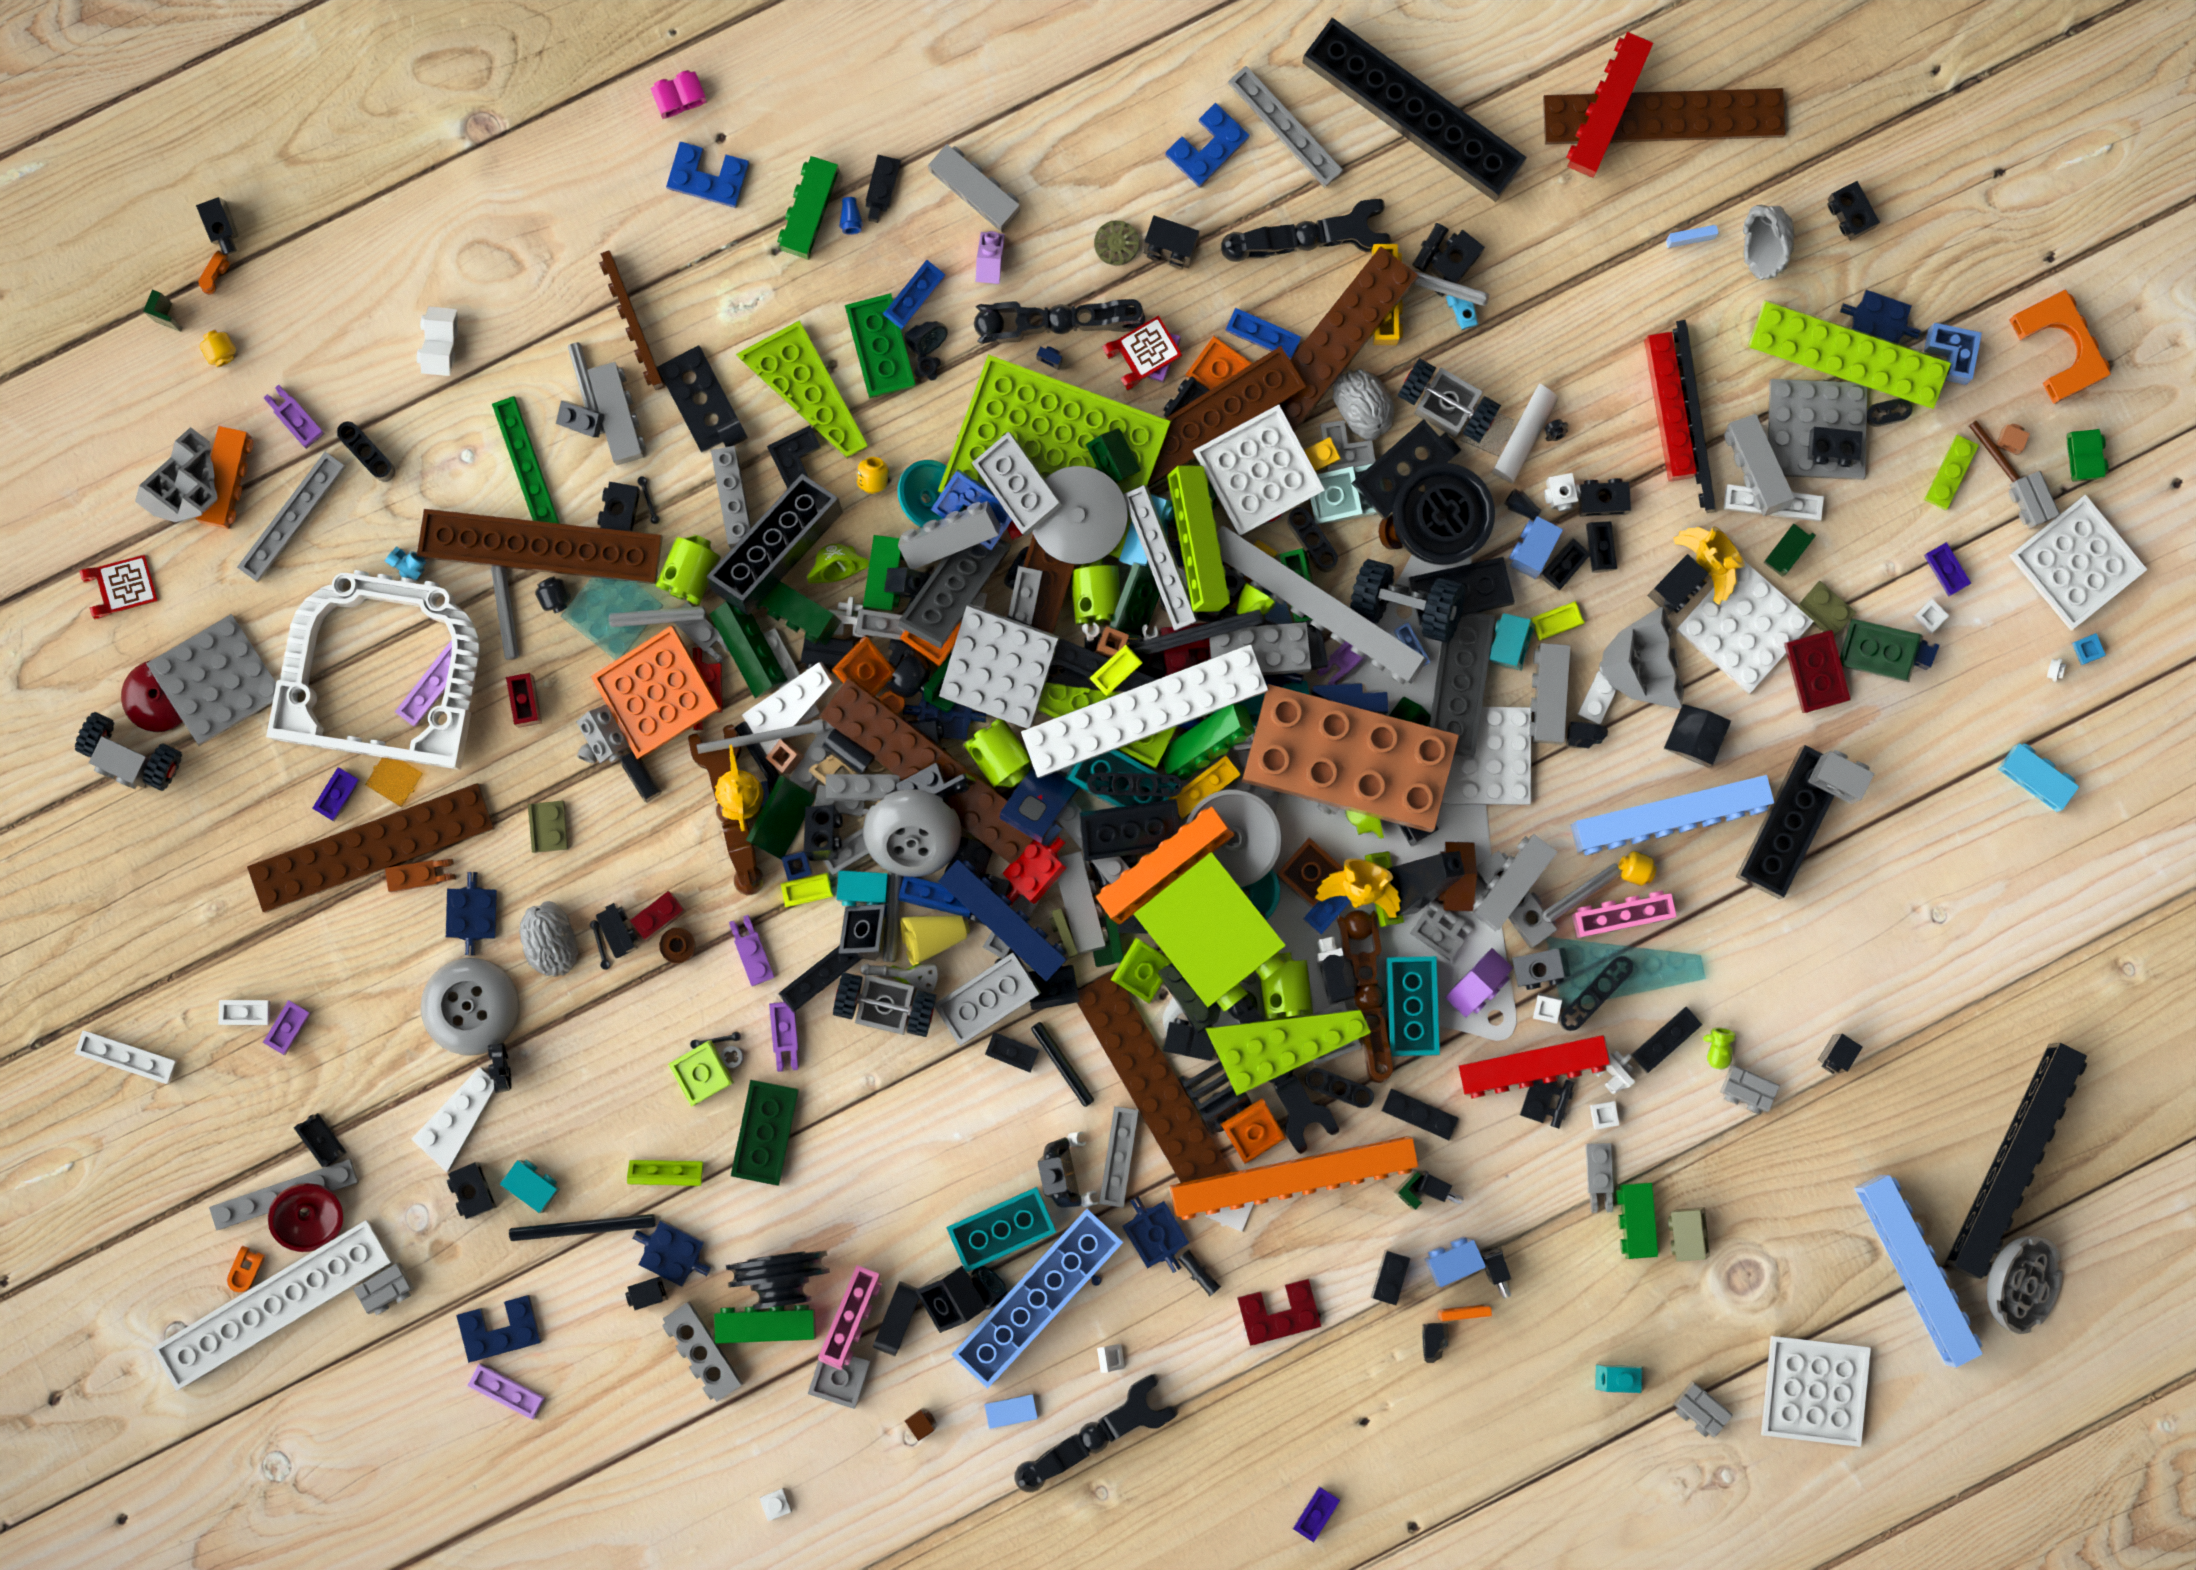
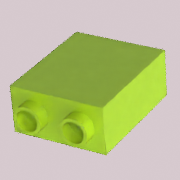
(1212, 933)

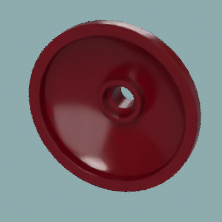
(146, 712)
(308, 1229)

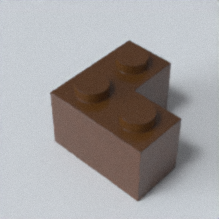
(1462, 893)

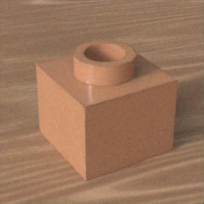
(2012, 439)
(1113, 637)
(779, 754)

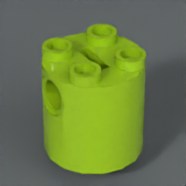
(687, 568)
(1095, 592)
(999, 754)
(1287, 990)

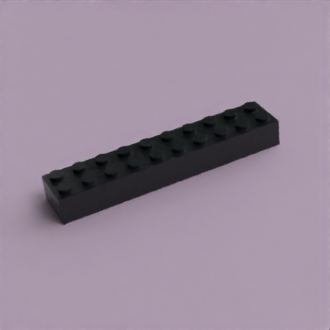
(1414, 109)
(2016, 1160)

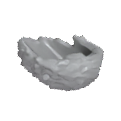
(1768, 241)
(1364, 403)
(548, 939)

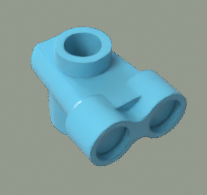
(1459, 306)
(409, 565)

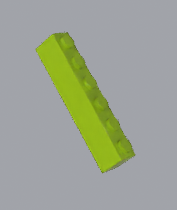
(1198, 538)

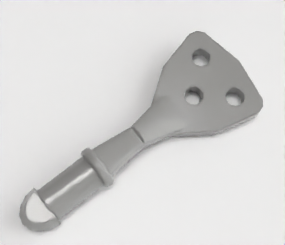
(909, 975)

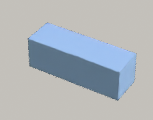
(1406, 635)

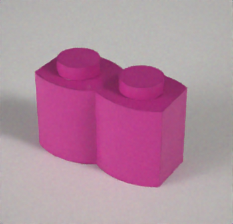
(678, 94)

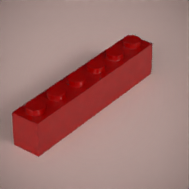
(1610, 104)
(1670, 406)
(1534, 1065)

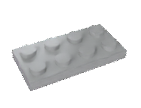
(1017, 484)
(1276, 647)
(987, 998)

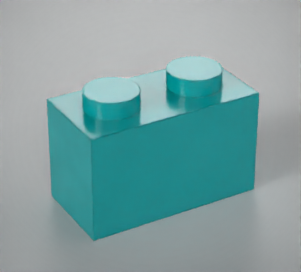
(1511, 641)
(862, 888)
(530, 1186)

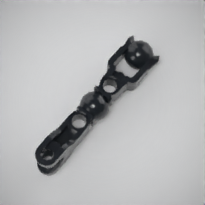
(1308, 235)
(1058, 319)
(1288, 1087)
(1095, 1436)

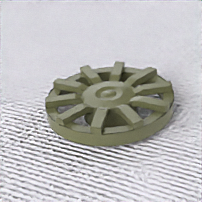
(1116, 243)

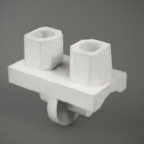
(848, 616)
(1620, 1076)

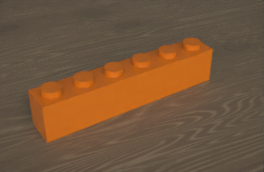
(1164, 865)

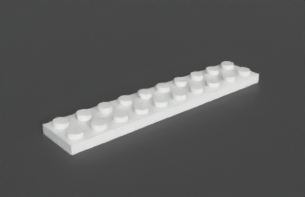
(1144, 711)
(271, 1305)

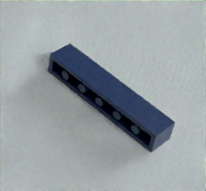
(1002, 919)

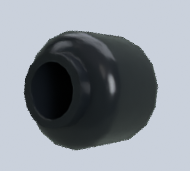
(553, 594)

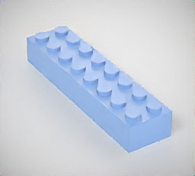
(1673, 813)
(1918, 1270)
(1037, 1298)

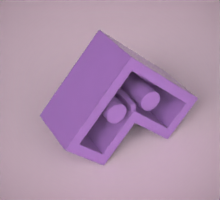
(1480, 983)

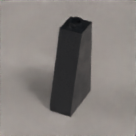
(1425, 880)

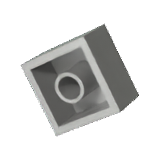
(1841, 777)

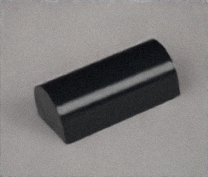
(1601, 546)
(1565, 564)
(848, 751)
(640, 777)

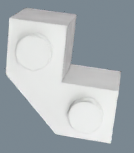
(437, 352)

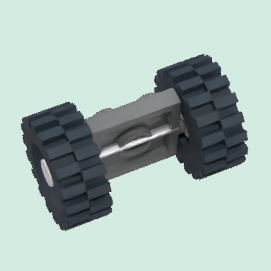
(1441, 606)

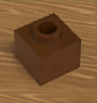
(921, 1423)

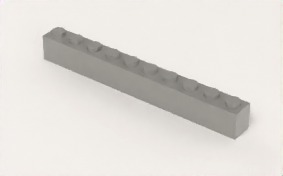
(1319, 606)

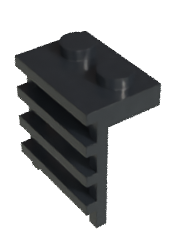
(1220, 1106)

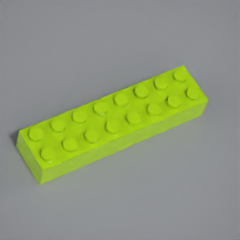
(1849, 354)

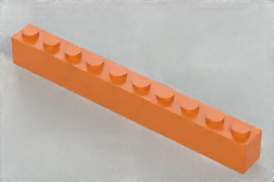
(1293, 1176)

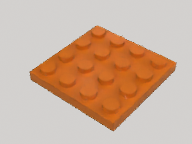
(655, 692)

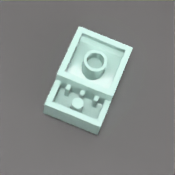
(1341, 498)

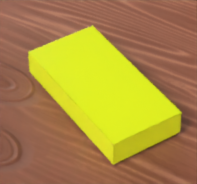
(1557, 621)
(1116, 670)
(806, 890)

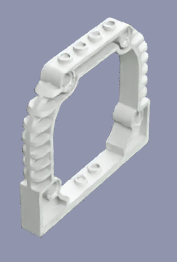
(435, 746)

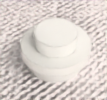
(2056, 669)

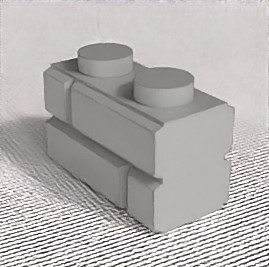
(2034, 500)
(1749, 1089)
(383, 1289)
(1702, 1409)

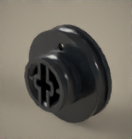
(1462, 498)
(778, 1277)

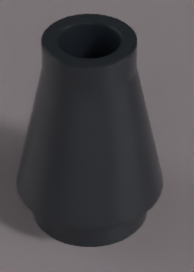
(1522, 504)

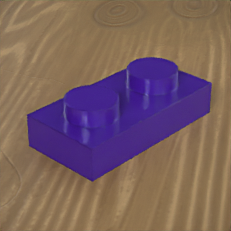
(1947, 569)
(336, 794)
(1316, 1514)

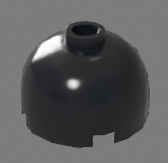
(910, 675)

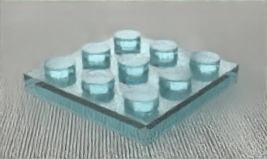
(597, 600)

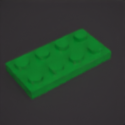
(879, 347)

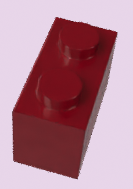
(523, 700)
(657, 916)

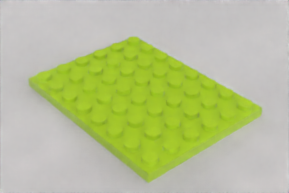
(1051, 426)

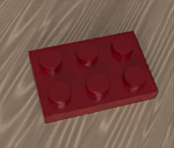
(1817, 671)

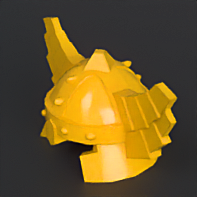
(1716, 556)
(739, 793)
(1363, 884)

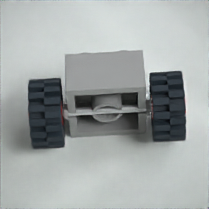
(1448, 401)
(117, 760)
(884, 1004)

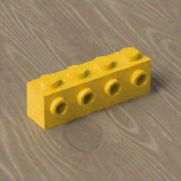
(1390, 329)

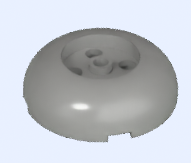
(912, 812)
(498, 999)
(2024, 1283)

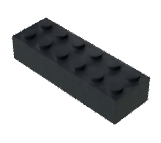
(774, 544)
(1787, 828)

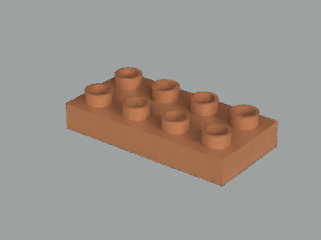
(1350, 758)

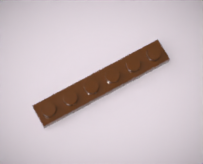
(634, 330)

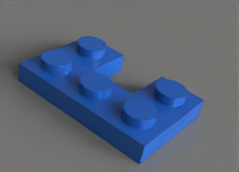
(1226, 141)
(688, 180)
(966, 491)

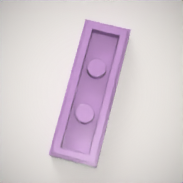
(506, 1391)

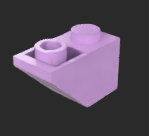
(989, 257)

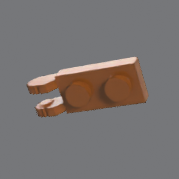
(417, 875)

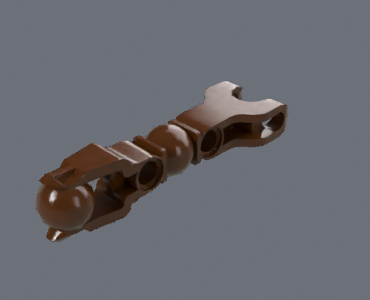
(748, 877)
(1368, 994)

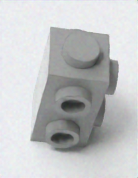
(603, 734)

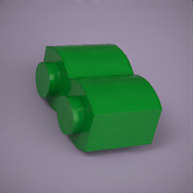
(2086, 455)

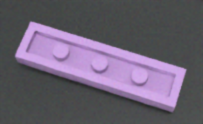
(427, 689)

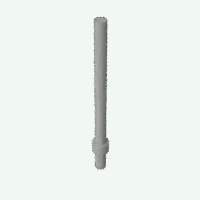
(816, 727)

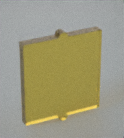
(394, 780)

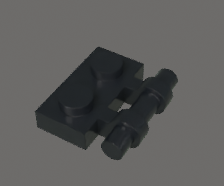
(1538, 1100)

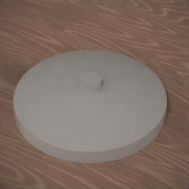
(1090, 517)
(1256, 830)

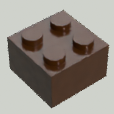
(1307, 870)

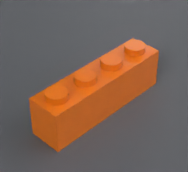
(229, 467)

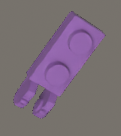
(295, 418)
(1344, 659)
(752, 953)
(784, 1034)

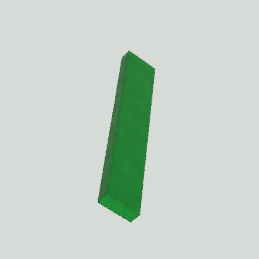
(525, 460)

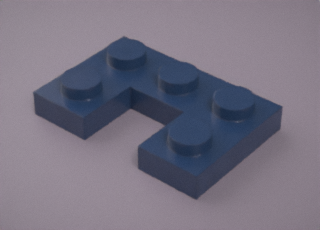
(484, 1344)

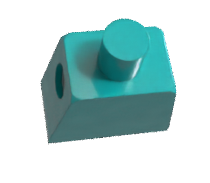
(1619, 1378)

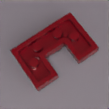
(1178, 658)
(1264, 1327)

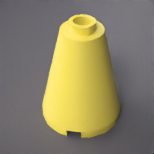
(931, 935)

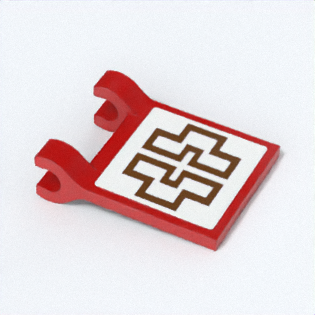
(1144, 350)
(121, 585)

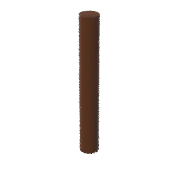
(1994, 451)

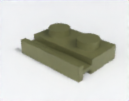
(1826, 609)
(548, 826)
(1059, 924)

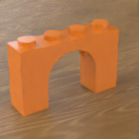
(2061, 313)

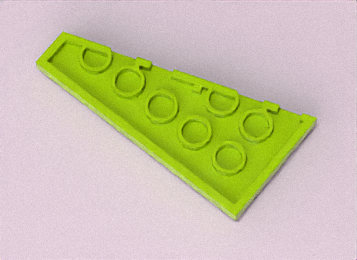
(799, 377)
(1062, 700)
(1272, 1047)

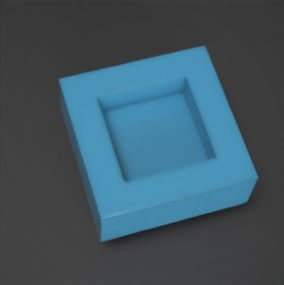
(2088, 649)

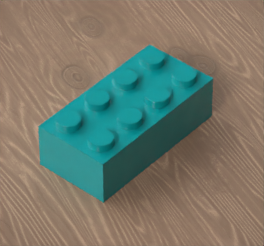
(1116, 763)
(1412, 1006)
(1001, 1229)

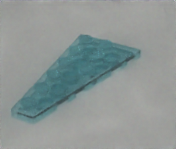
(1650, 971)

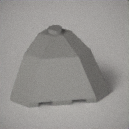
(182, 484)
(1643, 663)

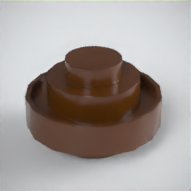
(1388, 535)
(677, 945)

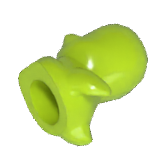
(1720, 1051)

